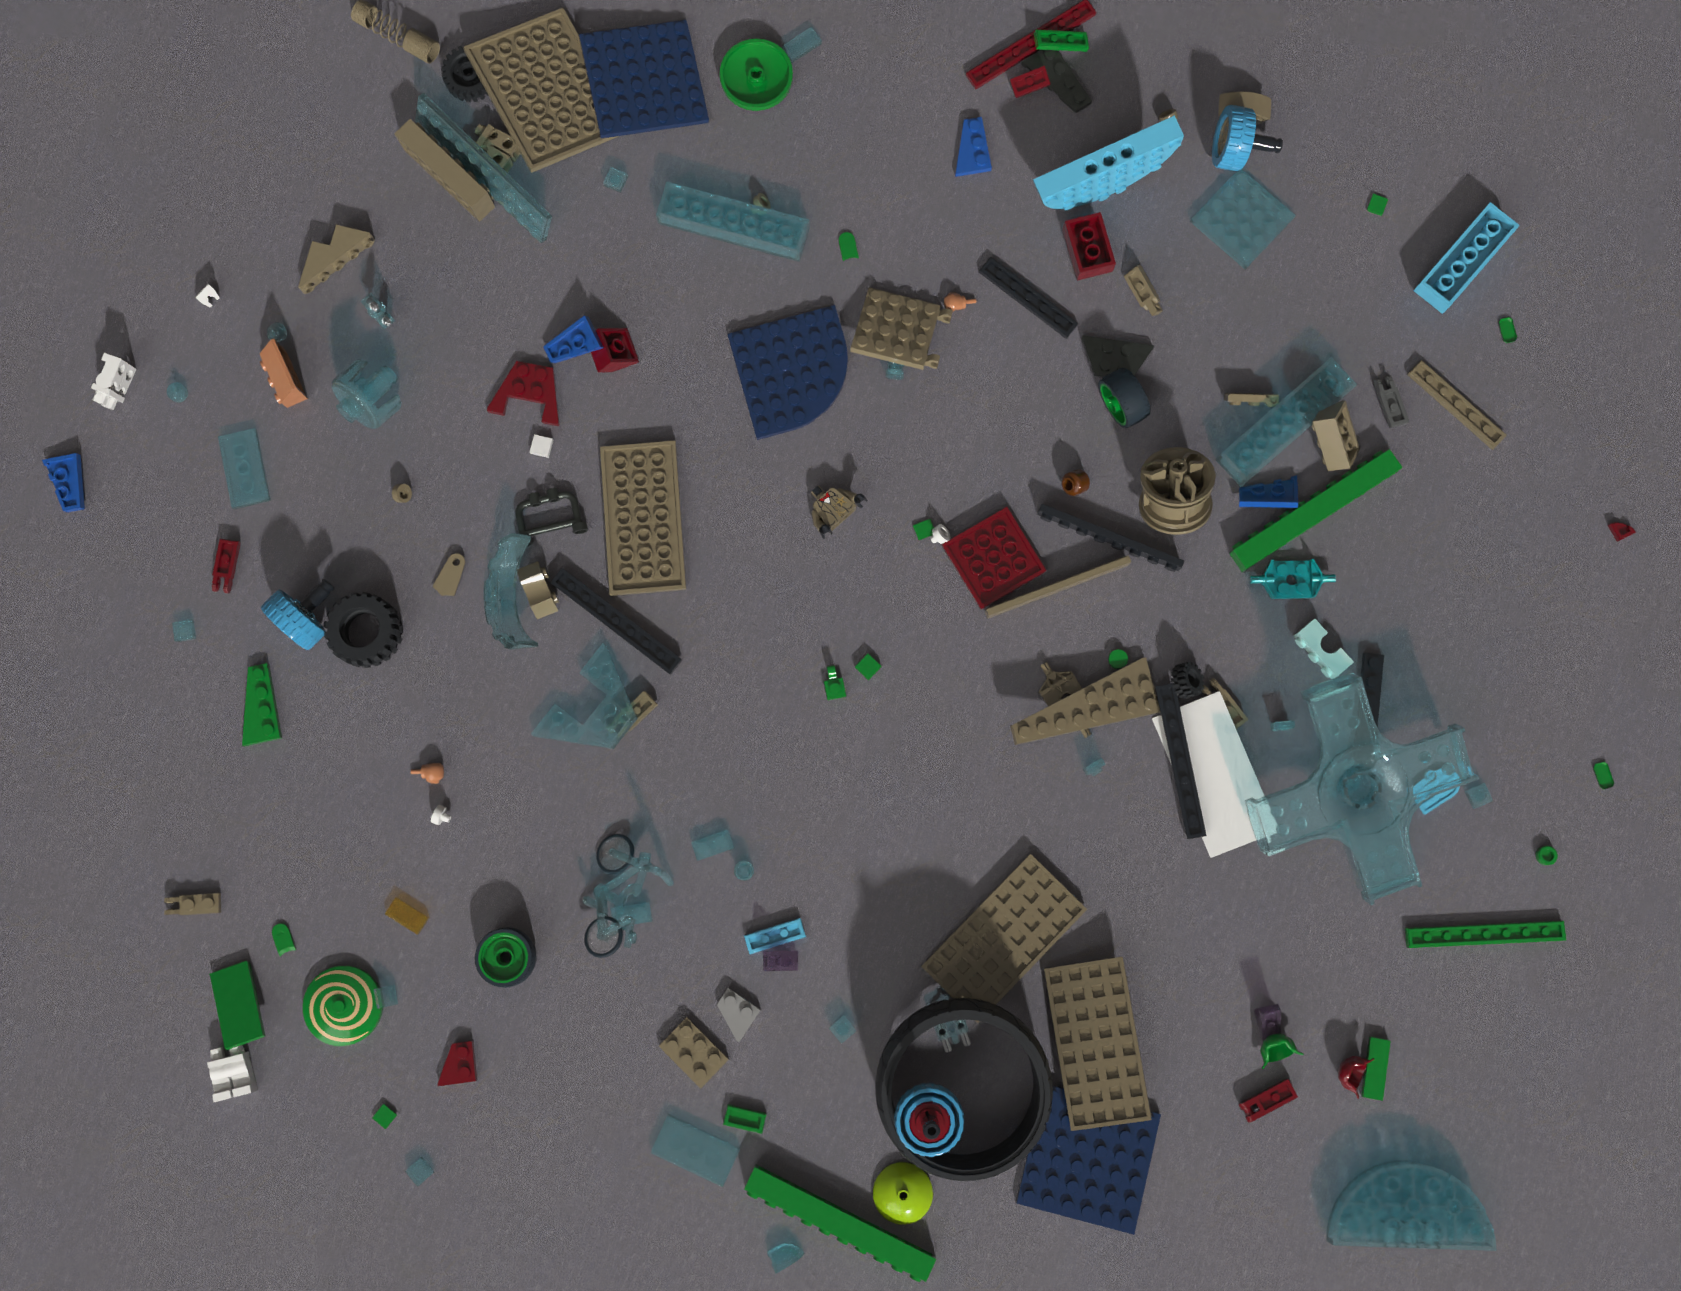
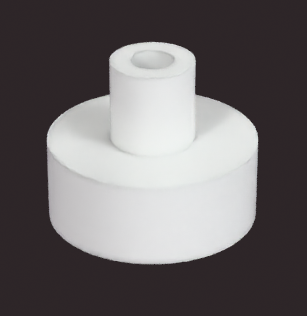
(940, 534)
(440, 815)

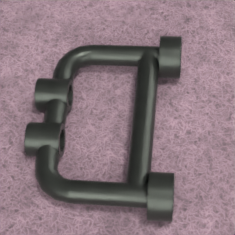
(552, 496)

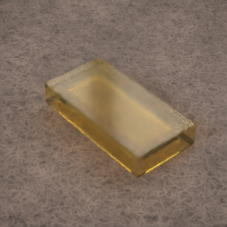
(407, 916)

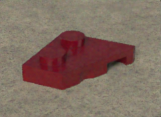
(459, 1065)

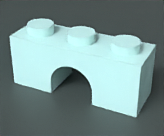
(1310, 639)

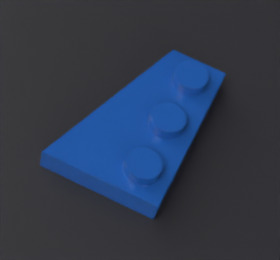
(973, 149)
(67, 478)
(1277, 494)

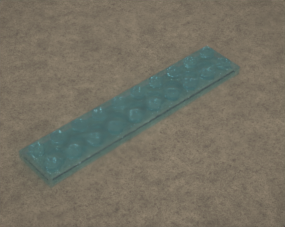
(484, 168)

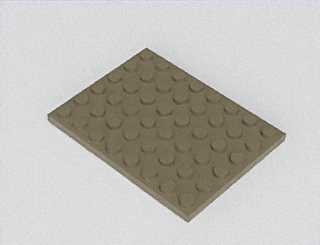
(539, 88)

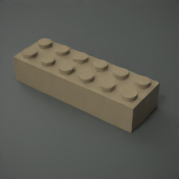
(445, 170)

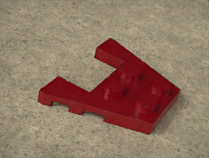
(530, 384)

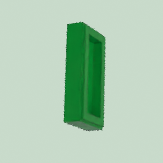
(744, 1118)

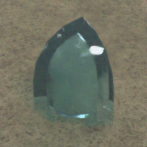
(784, 1256)

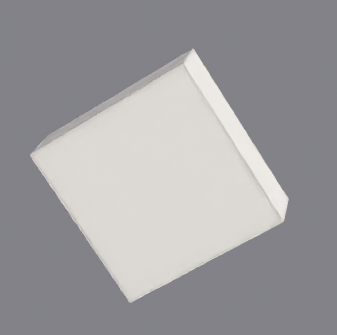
(541, 446)

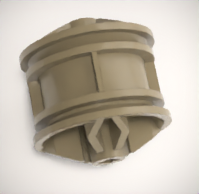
(1176, 490)

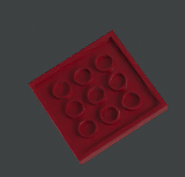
(993, 558)

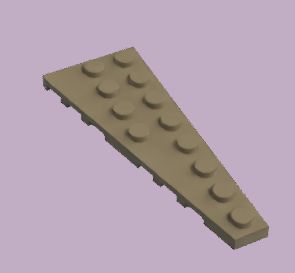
(1113, 699)

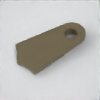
(450, 576)

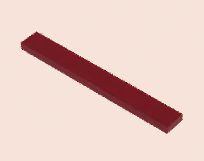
(1026, 46)

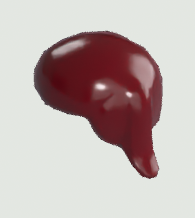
(1351, 1072)

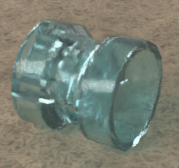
(894, 371)

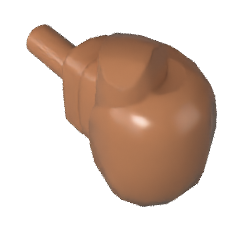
(956, 302)
(431, 772)

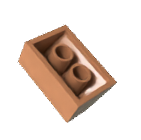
(282, 374)

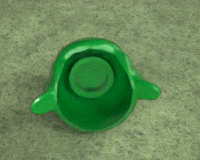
(1283, 1048)

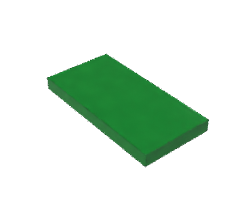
(237, 1005)

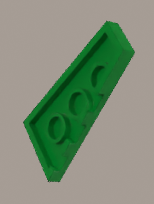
(261, 711)

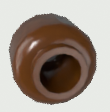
(1075, 482)

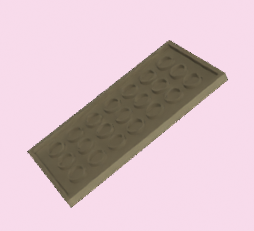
(643, 518)

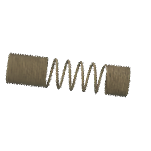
(414, 41)

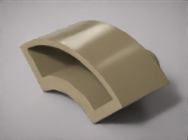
(1259, 103)
(538, 590)

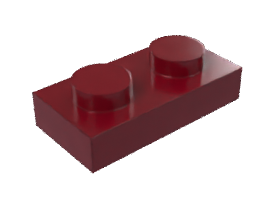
(1030, 82)

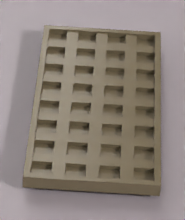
(1005, 935)
(1097, 1044)

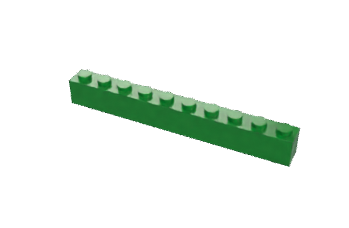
(1316, 510)
(840, 1223)

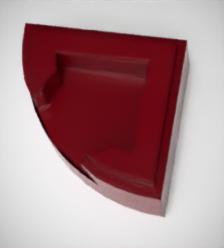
(1620, 530)

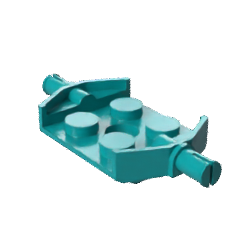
(1307, 576)

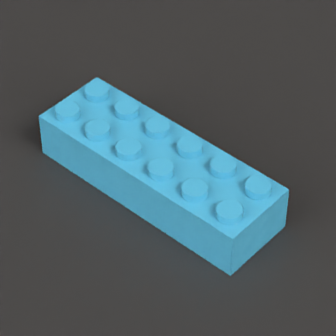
(1466, 258)

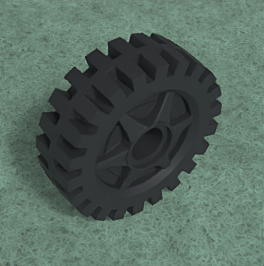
(456, 78)

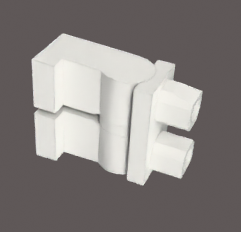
(112, 381)
(231, 1074)

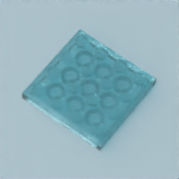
(1242, 218)

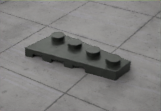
(1061, 78)

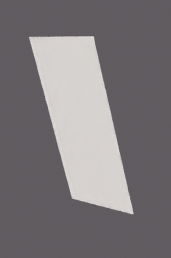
(1220, 772)

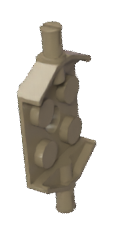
(1057, 685)

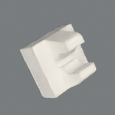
(204, 293)

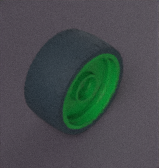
(1124, 397)
(490, 960)

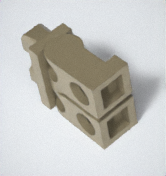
(497, 146)

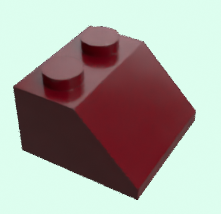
(617, 350)

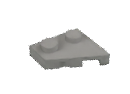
(737, 1012)

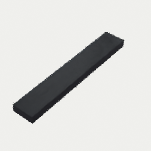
(1028, 297)

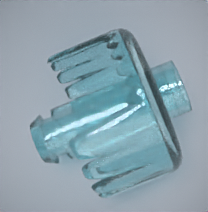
(358, 396)

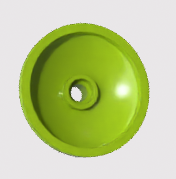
(902, 1178)

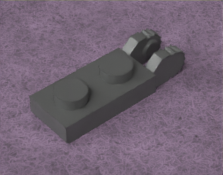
(1391, 402)

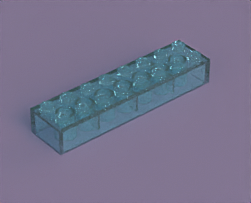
(733, 221)
(1285, 422)

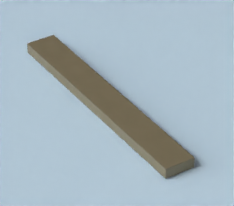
(1057, 586)

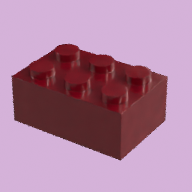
(1088, 246)

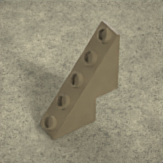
(327, 259)

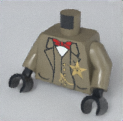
(833, 507)

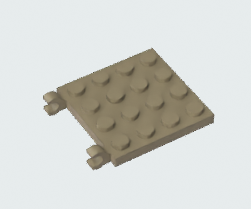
(898, 329)

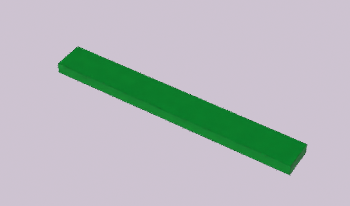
(1485, 934)

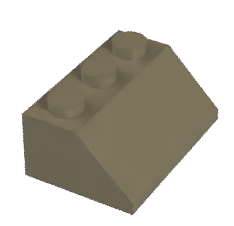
(1336, 436)

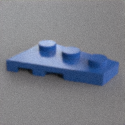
(574, 341)

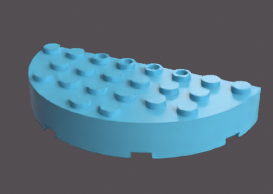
(1110, 167)

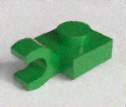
(834, 687)

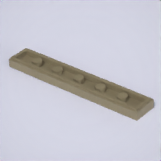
(1457, 404)

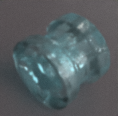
(744, 867)

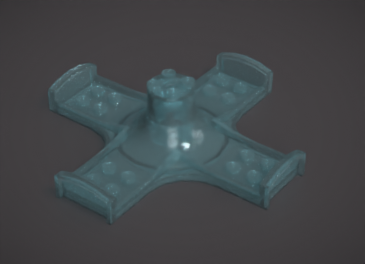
(1361, 788)

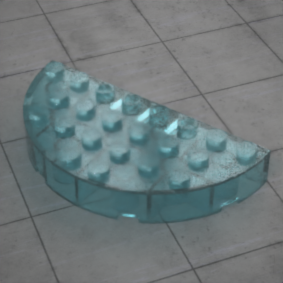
(1409, 1208)

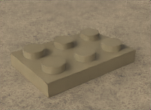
(694, 1052)

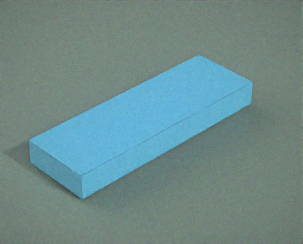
(774, 936)

